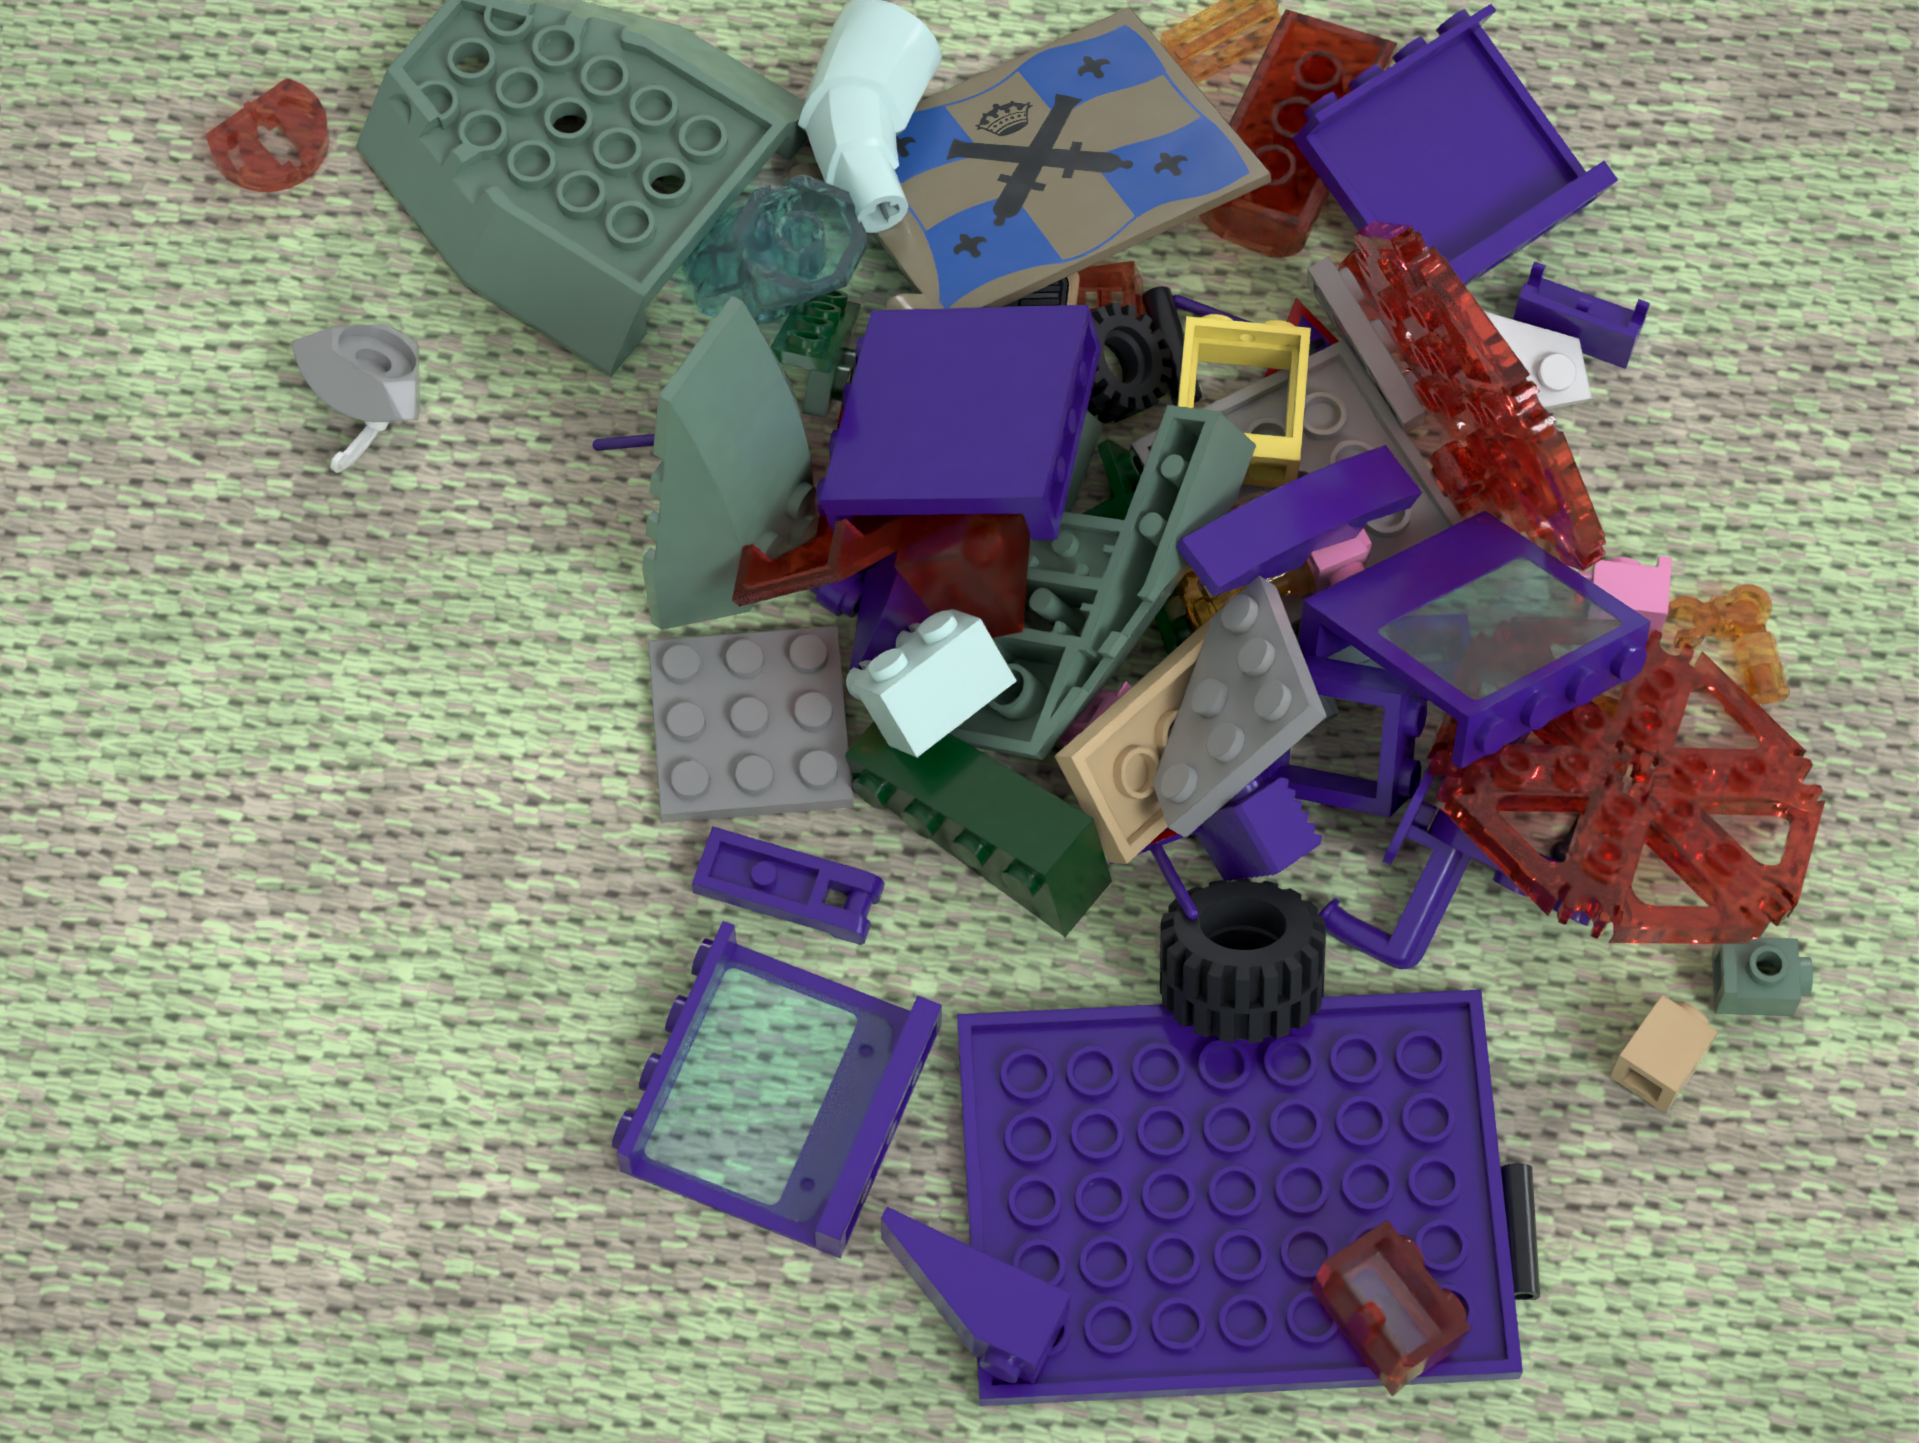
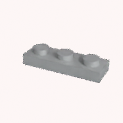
(1369, 341)

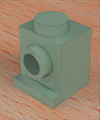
(1746, 991)

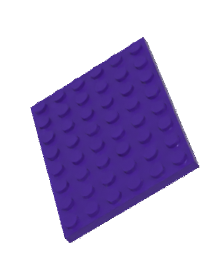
(1211, 1179)

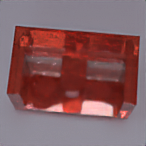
(1390, 1306)

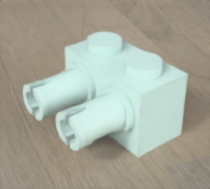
(931, 680)

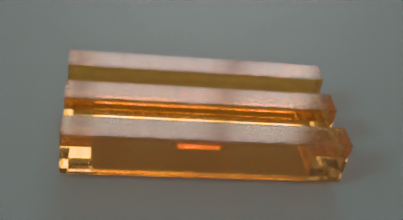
(1230, 54)

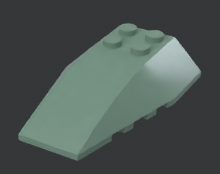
(727, 474)

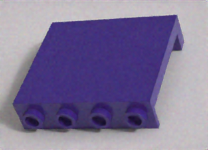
(1450, 150)
(963, 414)

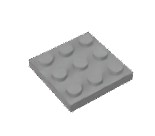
(750, 724)

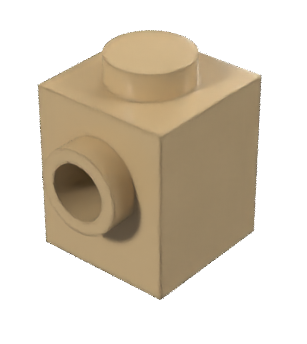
(1664, 1052)

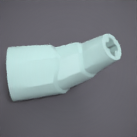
(864, 99)

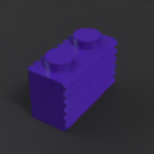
(1258, 831)

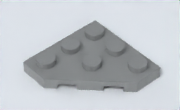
(1239, 709)

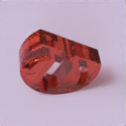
(279, 107)

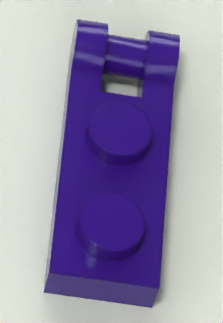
(786, 884)

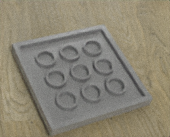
(1340, 421)

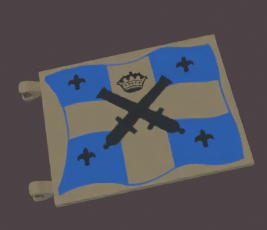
(1055, 167)

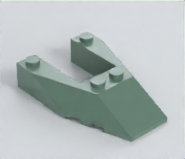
(1107, 580)

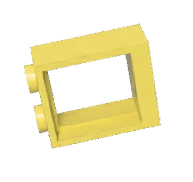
(1265, 345)

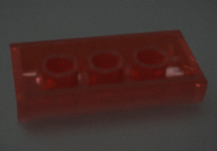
(1296, 70)

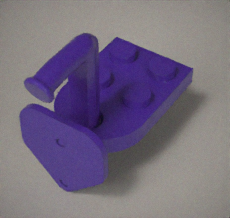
(1432, 892)

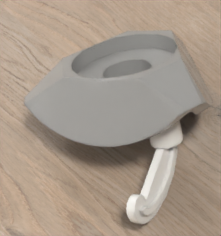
(364, 375)

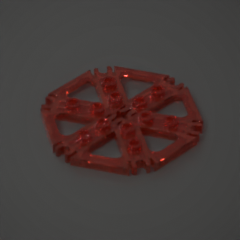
(1480, 392)
(1662, 808)

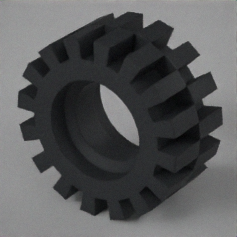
(1139, 360)

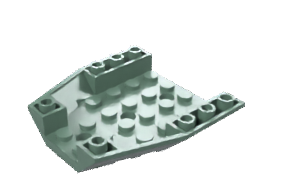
(569, 220)

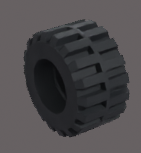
(1245, 962)

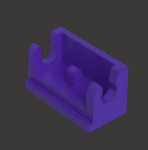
(1601, 326)

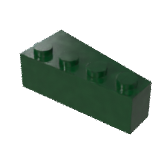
(990, 821)

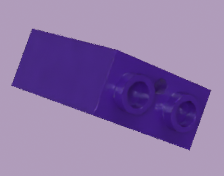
(1402, 723)

